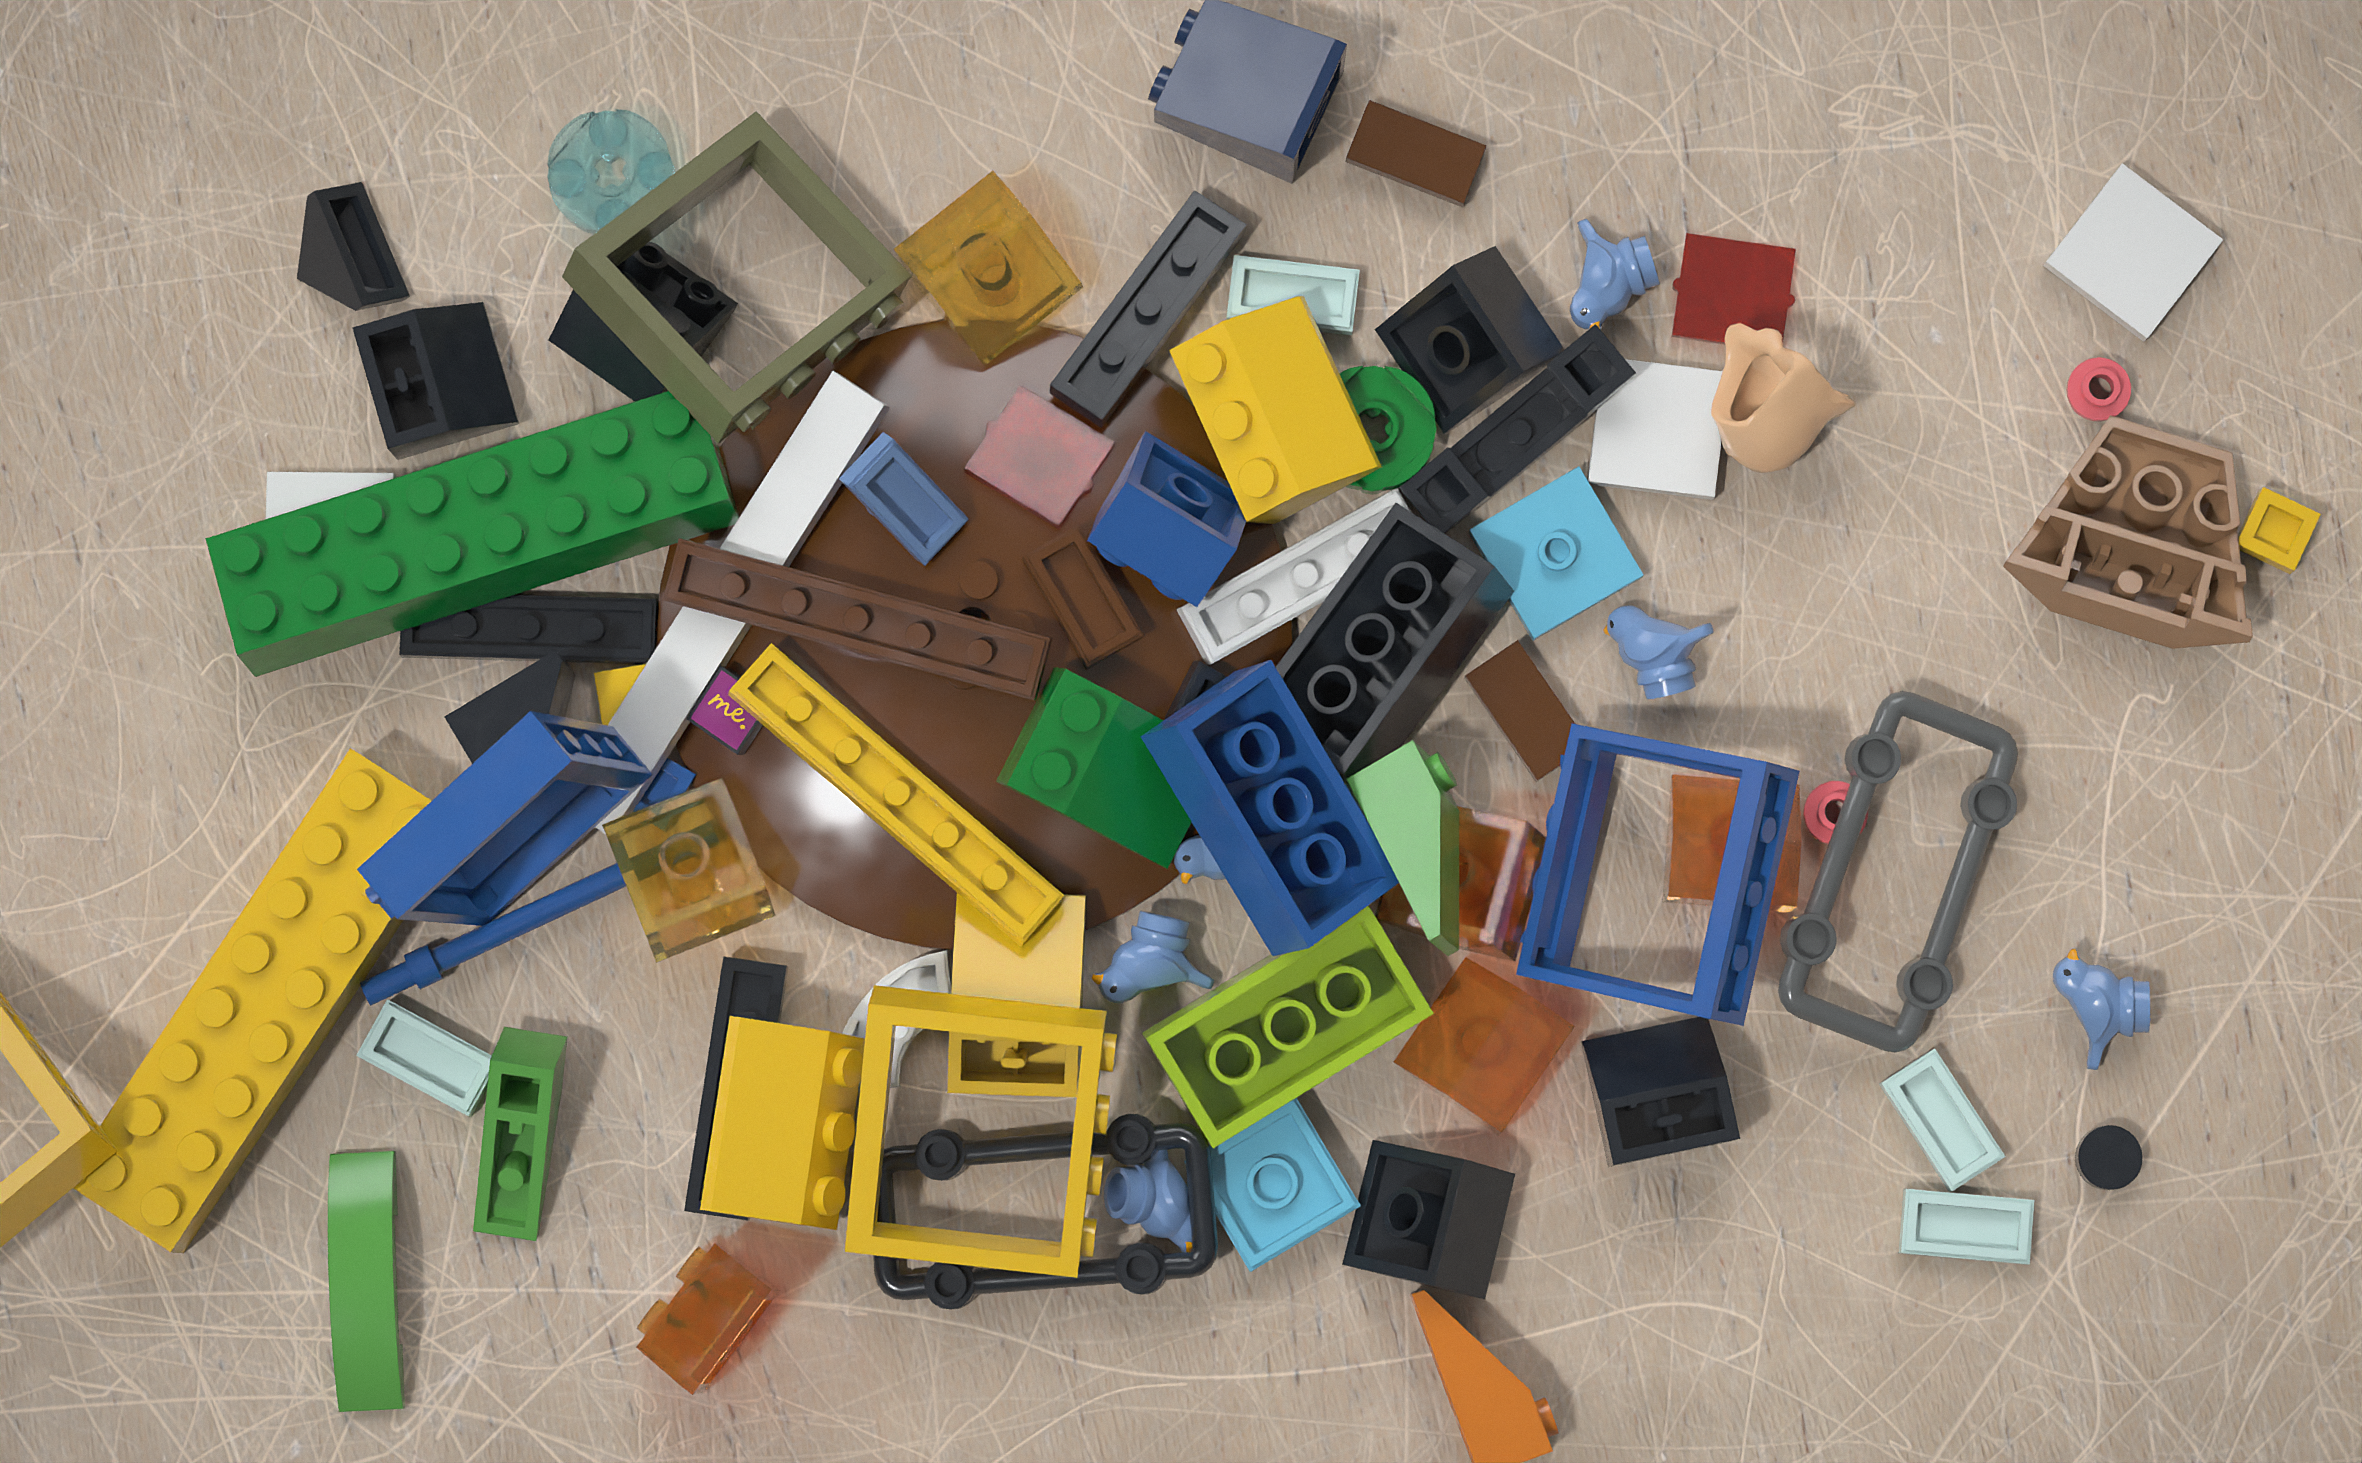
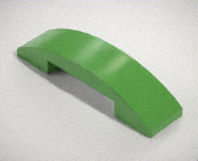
(364, 1281)

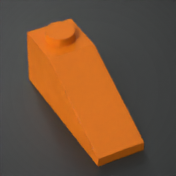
(1487, 1399)

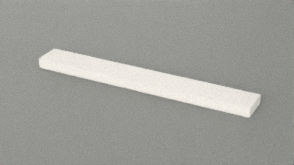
(769, 530)

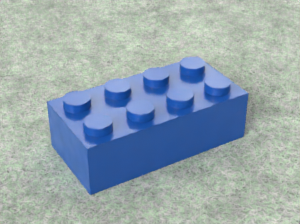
(1271, 808)

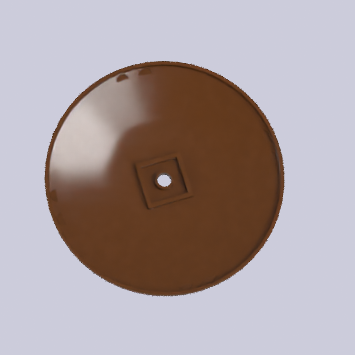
(947, 728)

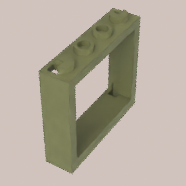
(663, 350)

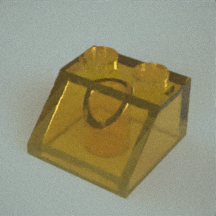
(988, 268)
(689, 870)

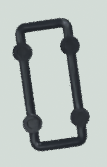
(1140, 1266)

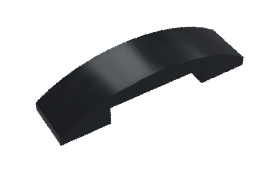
(1519, 431)

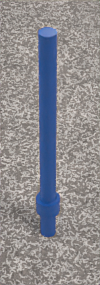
(426, 965)

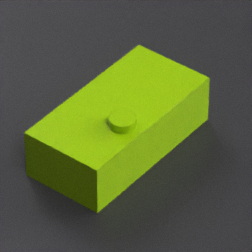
(1286, 1026)

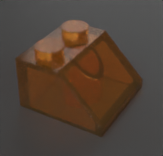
(1698, 836)
(1494, 884)
(1484, 1045)
(705, 1318)

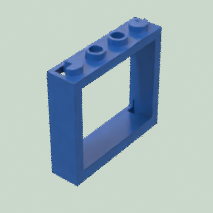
(504, 821)
(1741, 891)

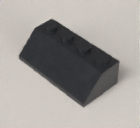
(1390, 638)

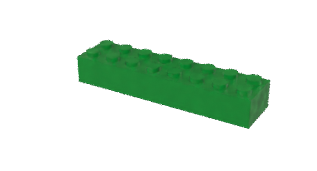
(469, 532)

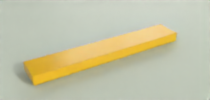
(895, 795)

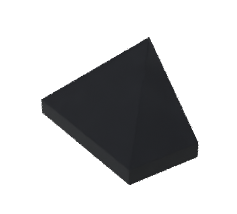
(347, 251)

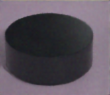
(2108, 1157)

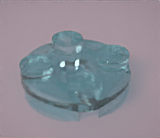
(605, 137)

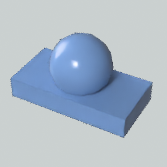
(903, 498)

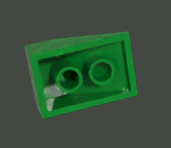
(1090, 765)

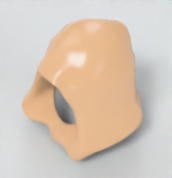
(1770, 400)

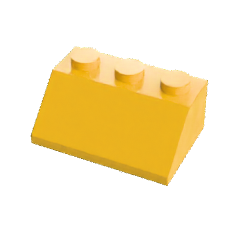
(1275, 410)
(783, 1123)

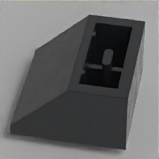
(676, 292)
(435, 377)
(1660, 1091)

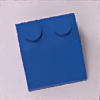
(1169, 521)

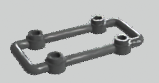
(1811, 937)

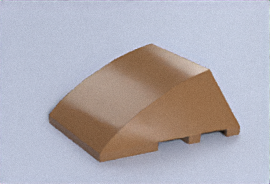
(2142, 541)

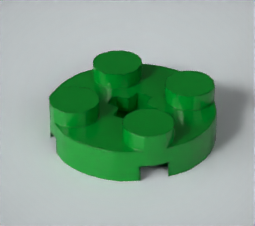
(1409, 428)

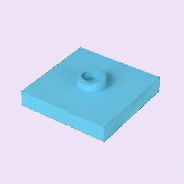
(1556, 553)
(1277, 1185)

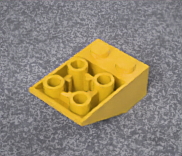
(1040, 971)

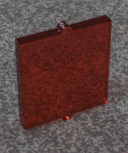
(1729, 285)
(1039, 457)

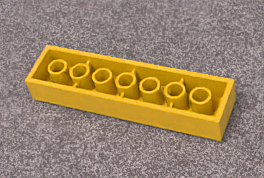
(254, 1014)

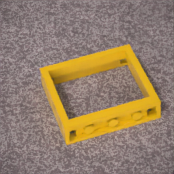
(987, 1017)
(68, 1156)

